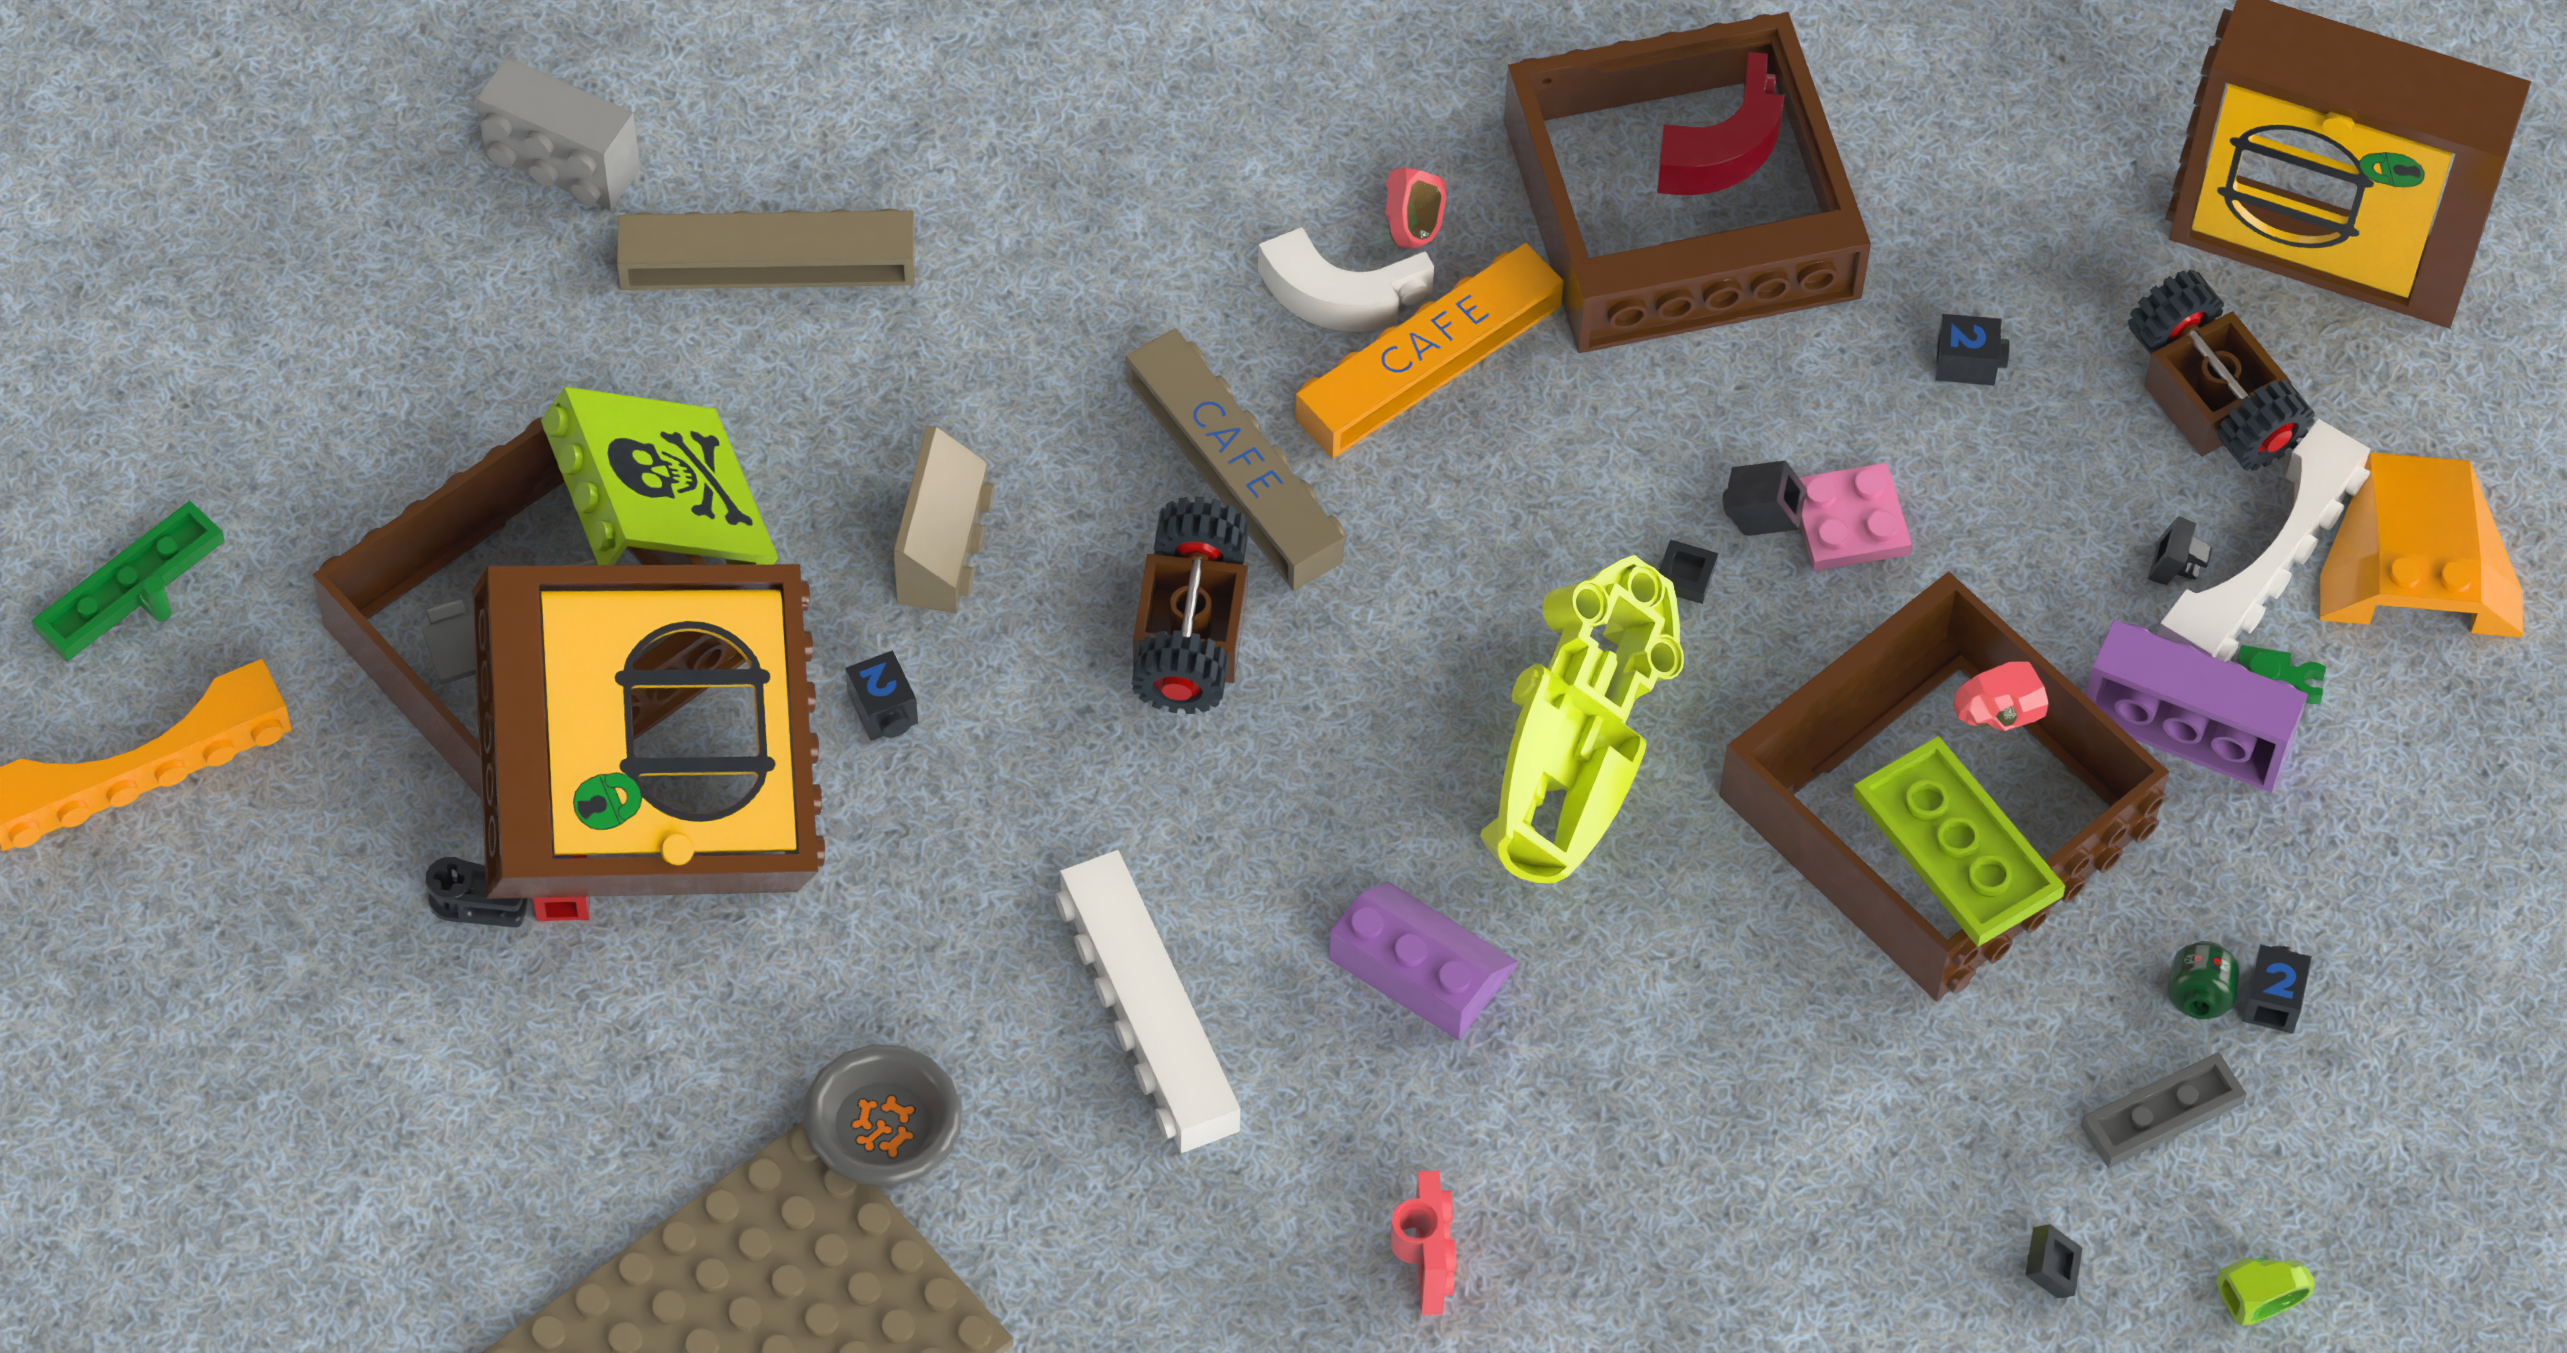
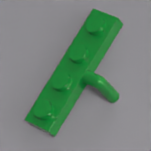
(129, 581)

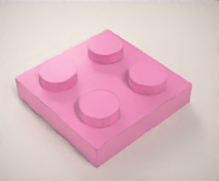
(1853, 518)

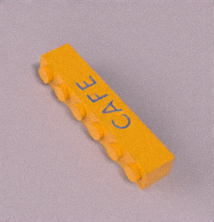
(1428, 349)

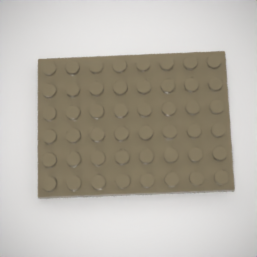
(771, 1265)

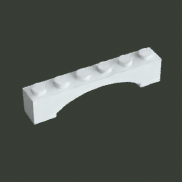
(2323, 472)

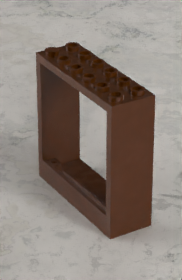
(1704, 277)
(436, 533)
(1868, 691)

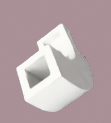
(1337, 296)

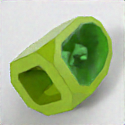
(2263, 1288)

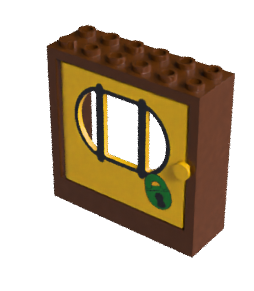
(2384, 107)
(591, 635)

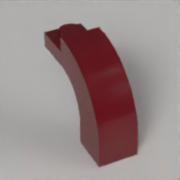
(1729, 152)

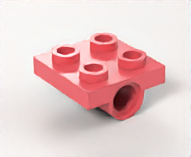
(1432, 1247)

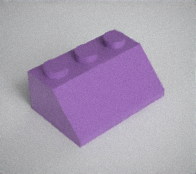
(1419, 958)

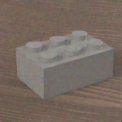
(558, 134)

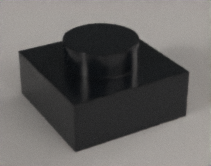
(1689, 570)
(2053, 1261)

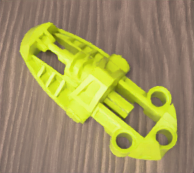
(1576, 715)

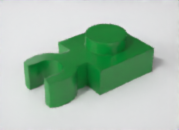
(2276, 666)

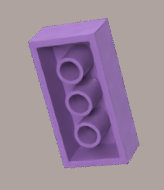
(2196, 704)

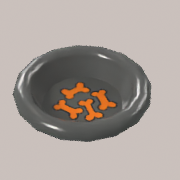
(882, 1115)

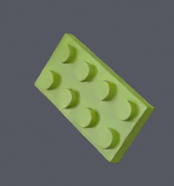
(1958, 841)

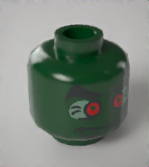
(2203, 977)

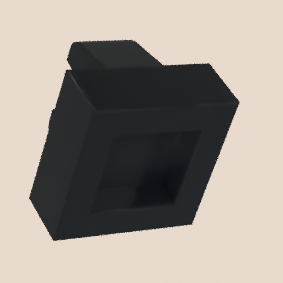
(2179, 553)

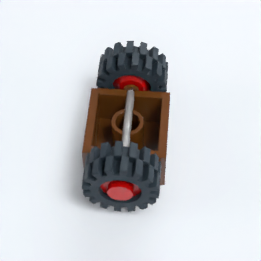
(2216, 375)
(1191, 606)

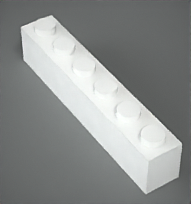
(1148, 1001)

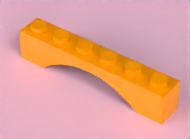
(231, 717)

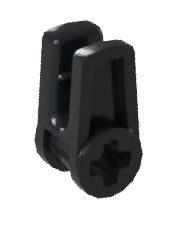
(468, 895)

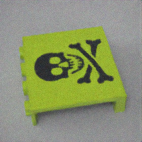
(654, 478)

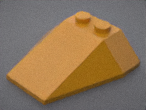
(2421, 542)

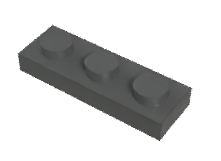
(2163, 1109)

